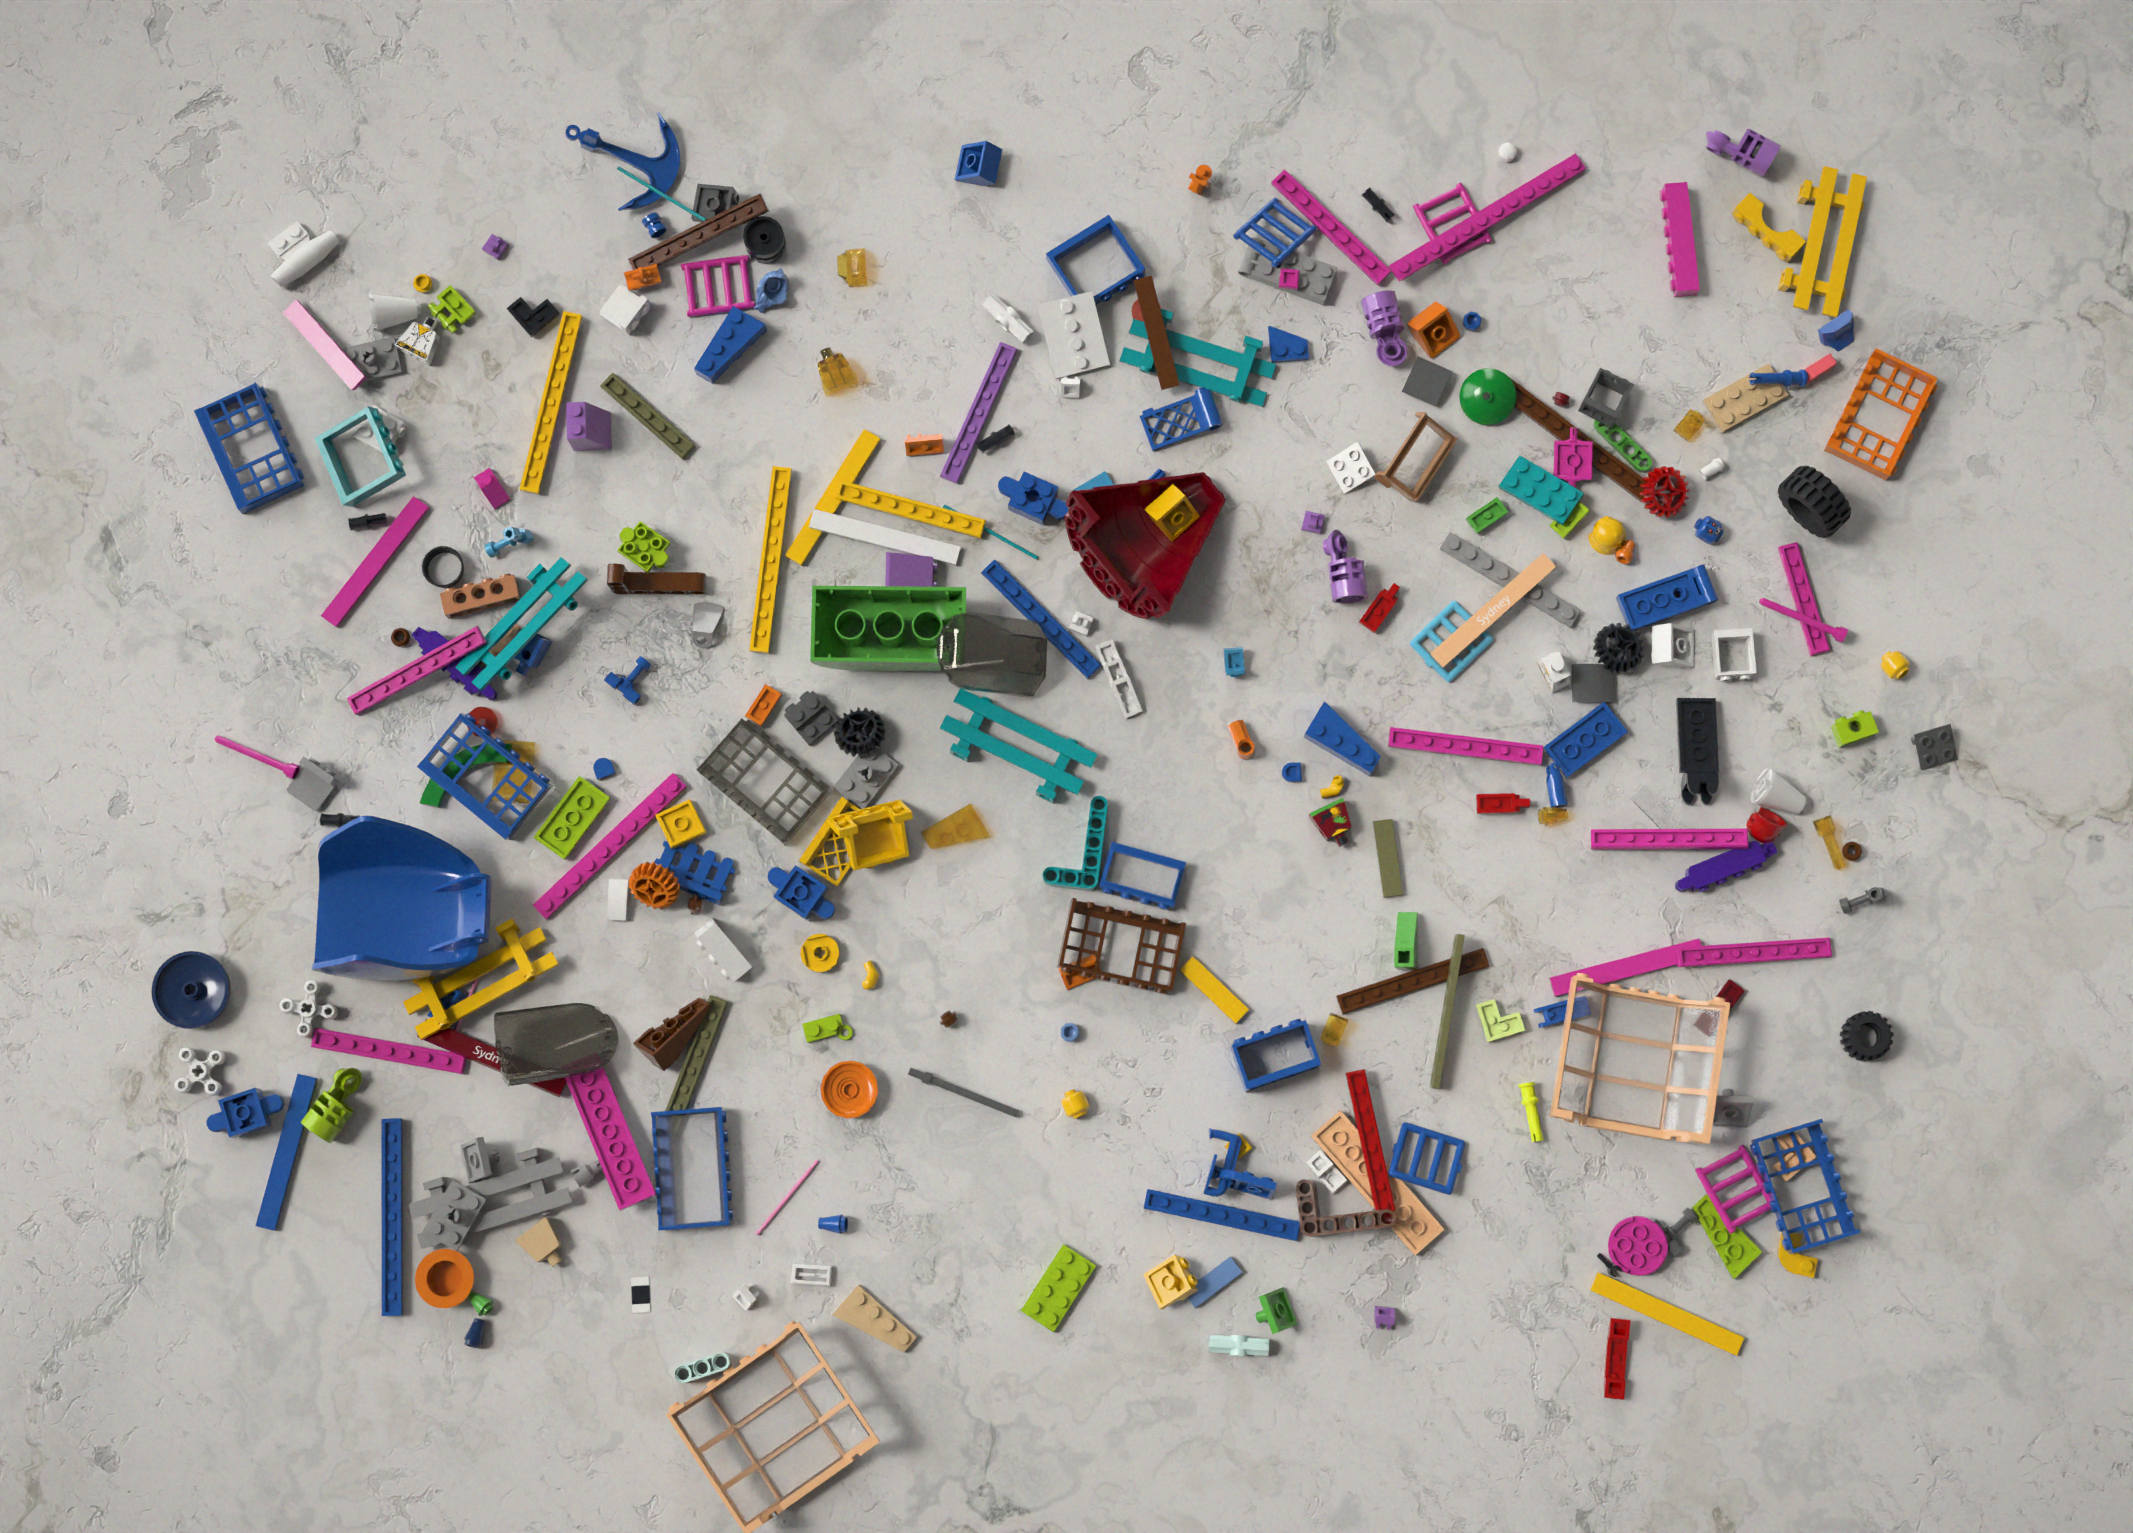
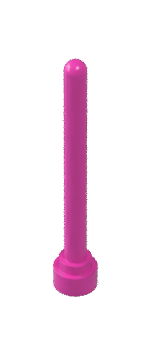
(1838, 633)
(290, 770)

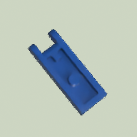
(1552, 1013)

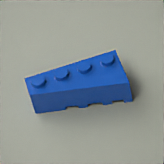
(731, 340)
(1339, 739)

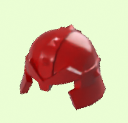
(1765, 825)

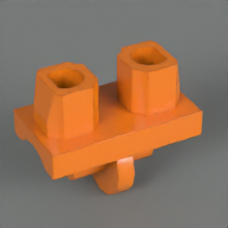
(1199, 180)
(642, 277)

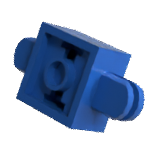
(1033, 498)
(801, 893)
(245, 1113)

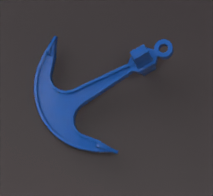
(659, 170)

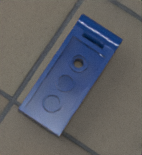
(1657, 602)

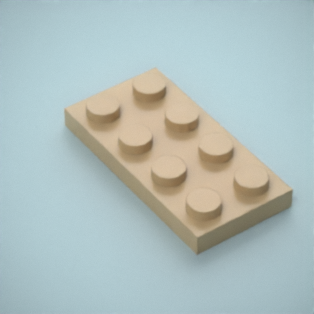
(1743, 400)

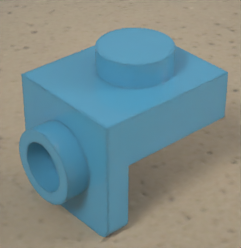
(1234, 661)

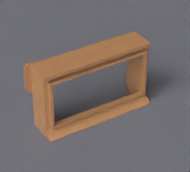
(1387, 478)

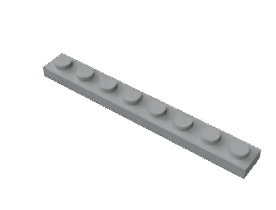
(1504, 575)

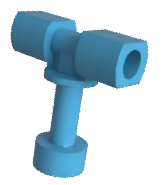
(511, 536)

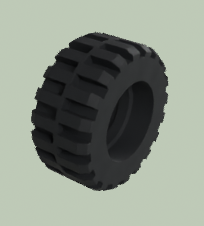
(1814, 501)

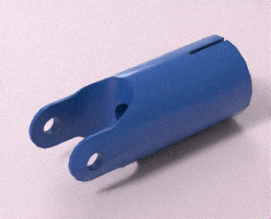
(1555, 787)

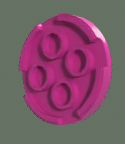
(1638, 1245)

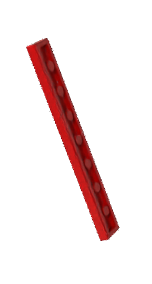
(1370, 1142)

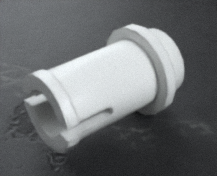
(1711, 469)

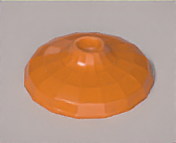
(849, 1089)

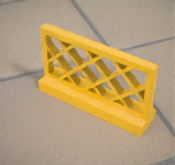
(819, 840)

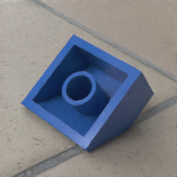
(978, 163)

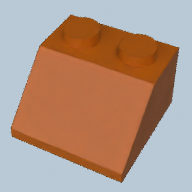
(1434, 329)

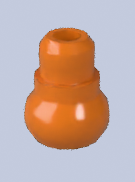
(1625, 553)

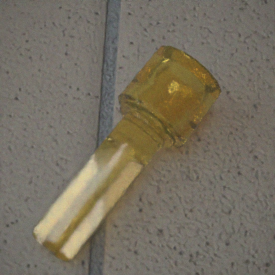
(1825, 828)

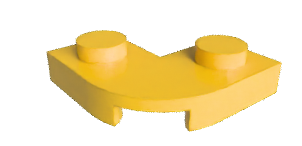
(1795, 1262)

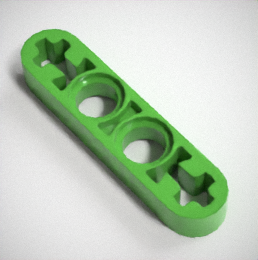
(1620, 445)

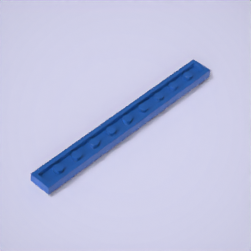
(392, 1216)

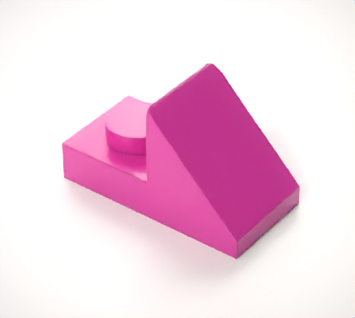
(491, 488)

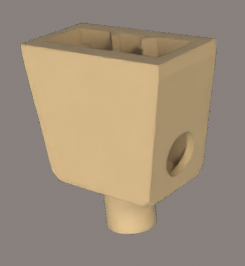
(541, 1242)

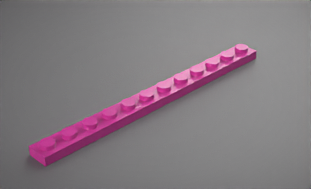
(1487, 217)

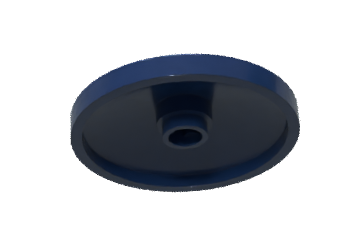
(191, 990)

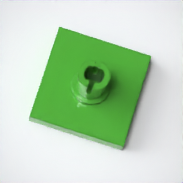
(1276, 1311)

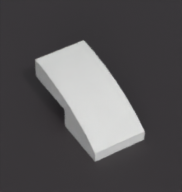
(617, 899)
(1326, 1172)

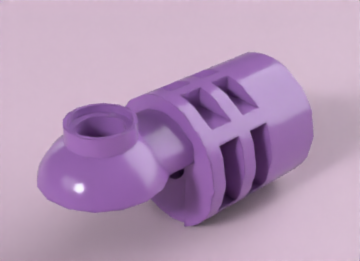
(1742, 153)
(1385, 323)
(1346, 574)

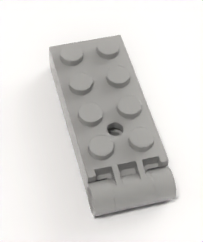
(1314, 275)

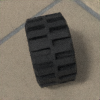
(1882, 1032)

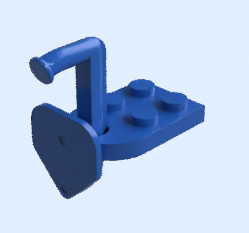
(1228, 1178)

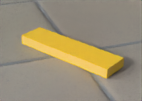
(1214, 990)

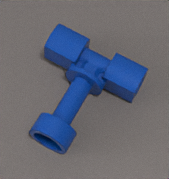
(625, 684)

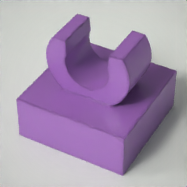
(495, 246)
(1312, 522)
(1384, 1315)

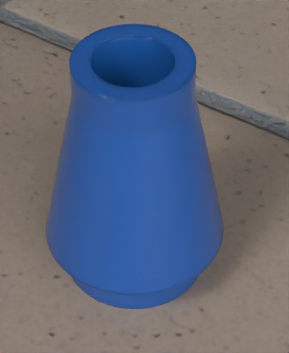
(834, 1223)

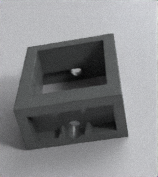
(1599, 411)

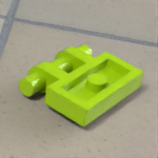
(456, 305)

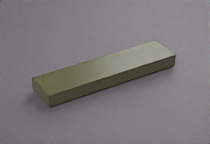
(1387, 858)

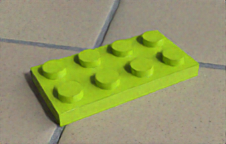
(572, 818)
(1058, 1288)

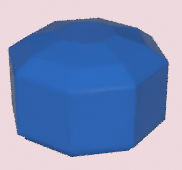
(1472, 321)

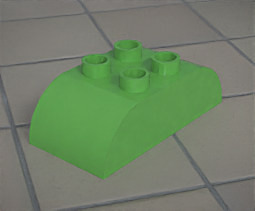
(881, 626)

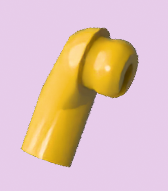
(1335, 787)
(872, 976)

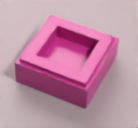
(1289, 279)

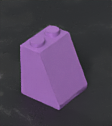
(588, 427)
(910, 570)

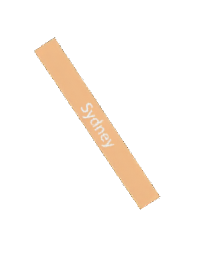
(1492, 610)

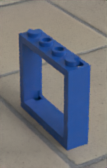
(1085, 236)

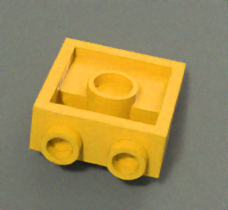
(1171, 1281)

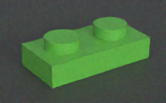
(1487, 515)

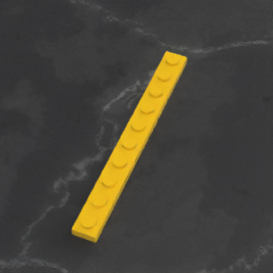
(551, 402)
(770, 560)

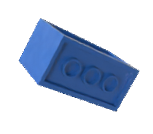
(1281, 1074)

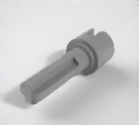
(585, 1173)

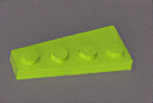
(1734, 1249)

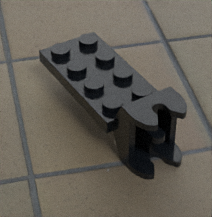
(1697, 748)

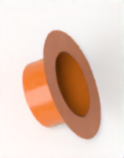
(444, 1278)

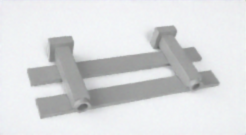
(532, 1173)

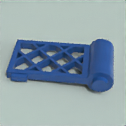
(1205, 411)

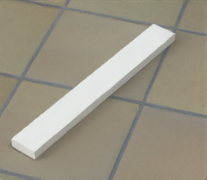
(884, 537)

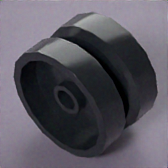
(771, 232)

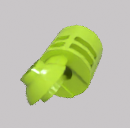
(329, 1111)

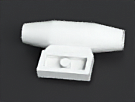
(299, 252)

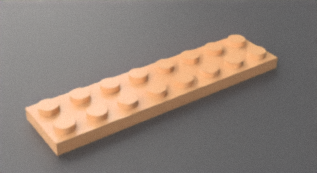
(1342, 1145)

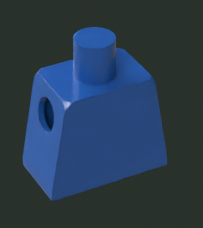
(537, 648)

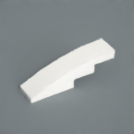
(1118, 678)

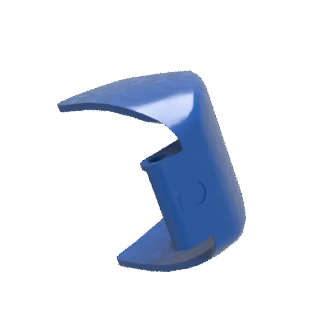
(397, 903)

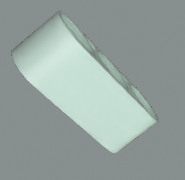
(694, 1373)

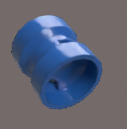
(654, 225)

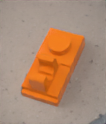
(924, 444)

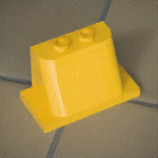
(874, 833)

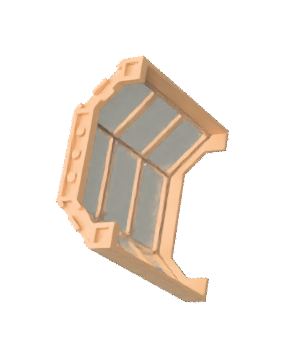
(1640, 1061)
(773, 1428)

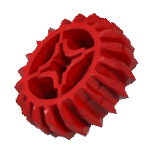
(1662, 477)

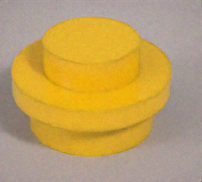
(422, 283)

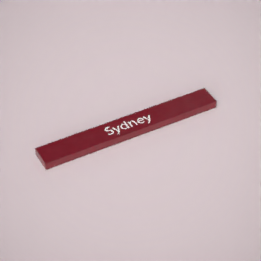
(485, 1055)

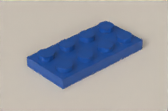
(1585, 739)

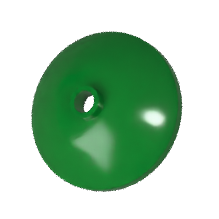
(1501, 399)

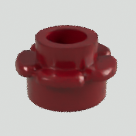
(1561, 399)

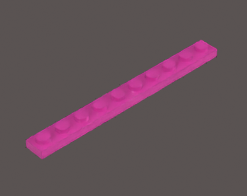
(609, 846)

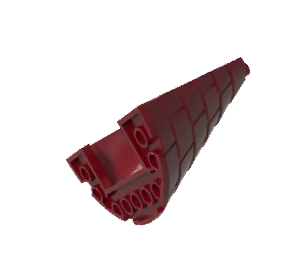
(1128, 551)

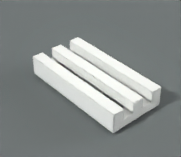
(828, 1275)

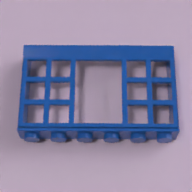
(222, 458)
(467, 799)
(1830, 1176)

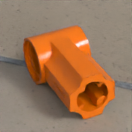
(1241, 738)

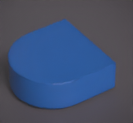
(603, 768)
(1292, 772)

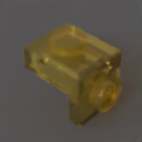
(1333, 1029)

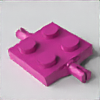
(1573, 459)

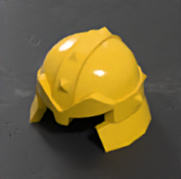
(1607, 536)

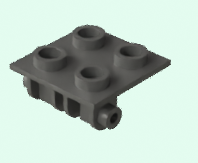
(1935, 746)

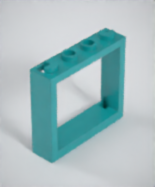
(335, 468)

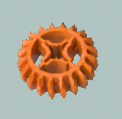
(654, 885)

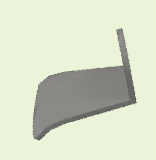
(705, 620)

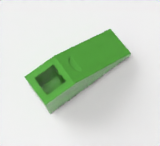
(1406, 941)

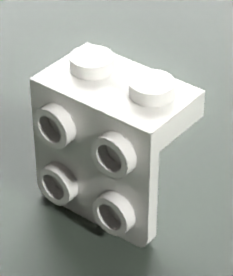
(625, 309)

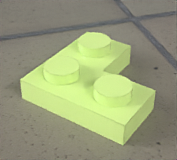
(1496, 1026)

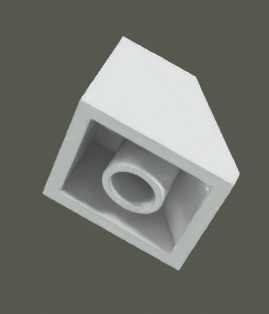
(1672, 645)

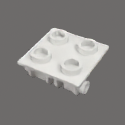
(1351, 467)

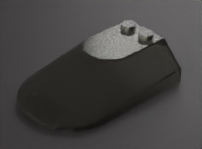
(993, 654)
(553, 1042)

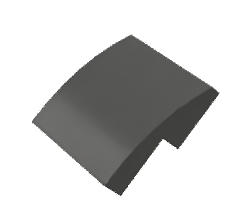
(1427, 381)
(1592, 683)

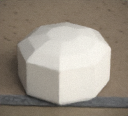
(1507, 152)

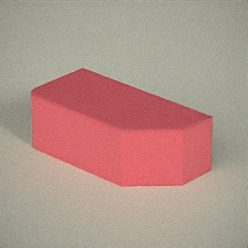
(1820, 367)

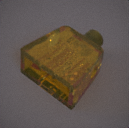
(835, 372)

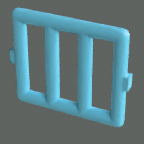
(1428, 631)

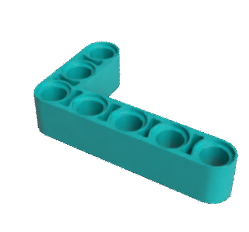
(1089, 852)

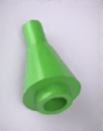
(480, 1303)

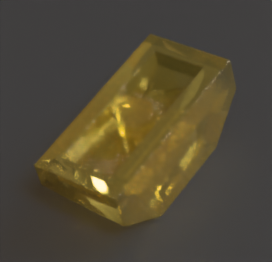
(853, 267)

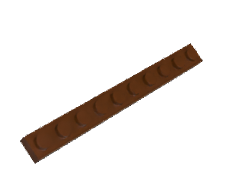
(1560, 429)

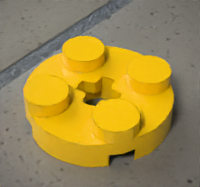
(811, 946)

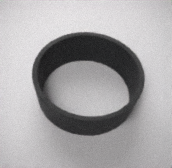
(431, 554)

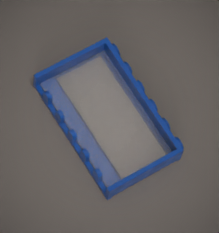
(691, 1168)

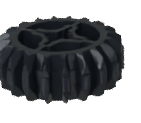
(1620, 638)
(855, 741)

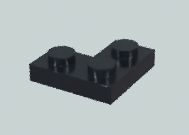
(533, 320)

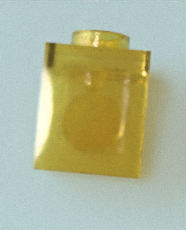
(1689, 425)

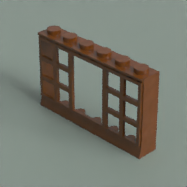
(1126, 917)

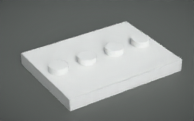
(1073, 334)

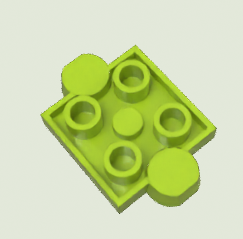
(644, 547)

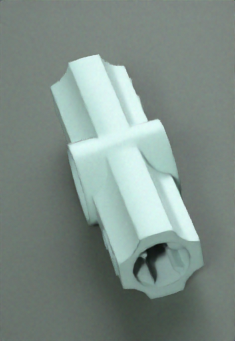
(1239, 1345)

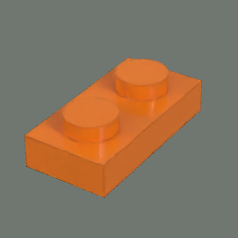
(763, 705)

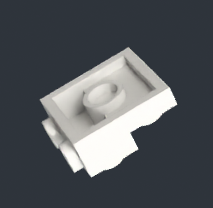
(366, 435)

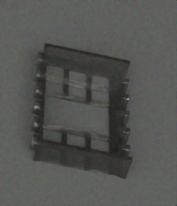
(747, 804)

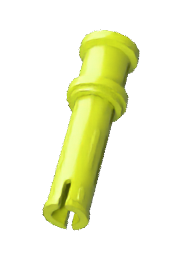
(1530, 1100)

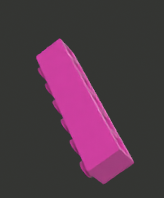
(1680, 239)

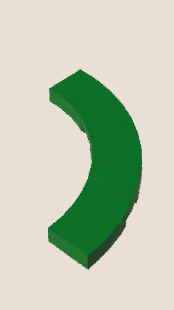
(434, 793)

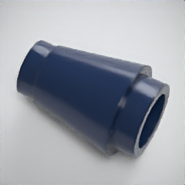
(475, 1334)

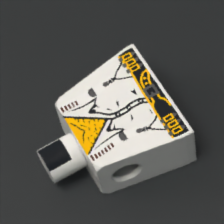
(420, 341)
(1554, 670)

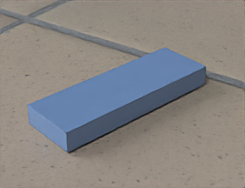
(1214, 1281)

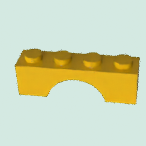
(1785, 244)

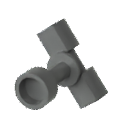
(1872, 894)
(1673, 1246)

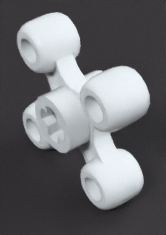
(300, 1007)
(204, 1077)

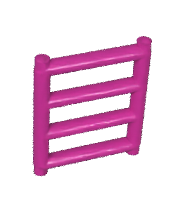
(1427, 225)
(724, 263)
(1712, 1190)

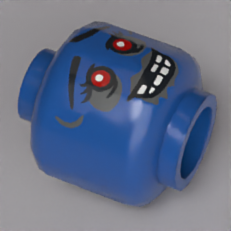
(1708, 529)

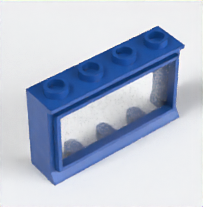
(1142, 876)

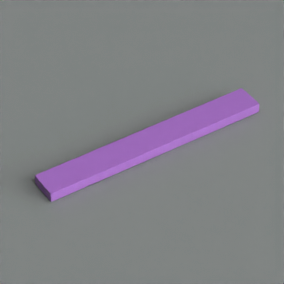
(978, 413)

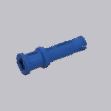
(1786, 378)

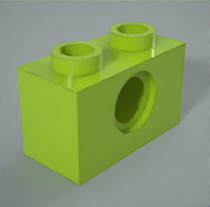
(1864, 722)

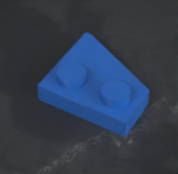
(1286, 346)

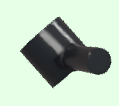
(1610, 1266)

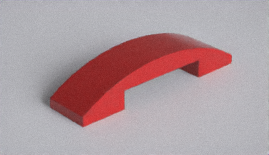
(1616, 1358)

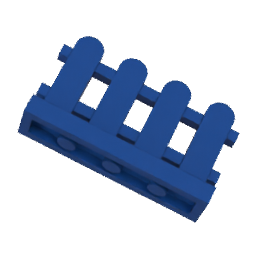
(699, 878)

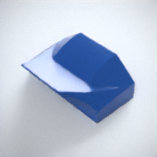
(1838, 332)

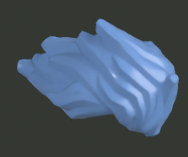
(772, 290)

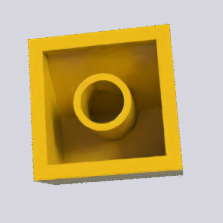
(1172, 512)

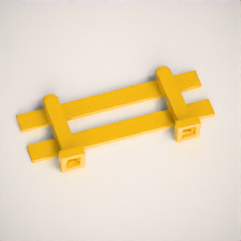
(1824, 197)
(515, 948)

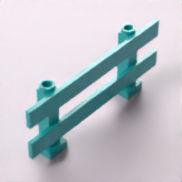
(1244, 362)
(543, 582)
(971, 735)

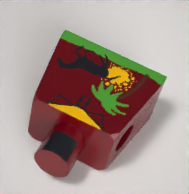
(1332, 821)

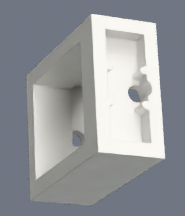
(1730, 635)

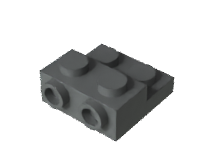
(713, 200)
(810, 717)

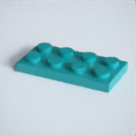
(1541, 490)

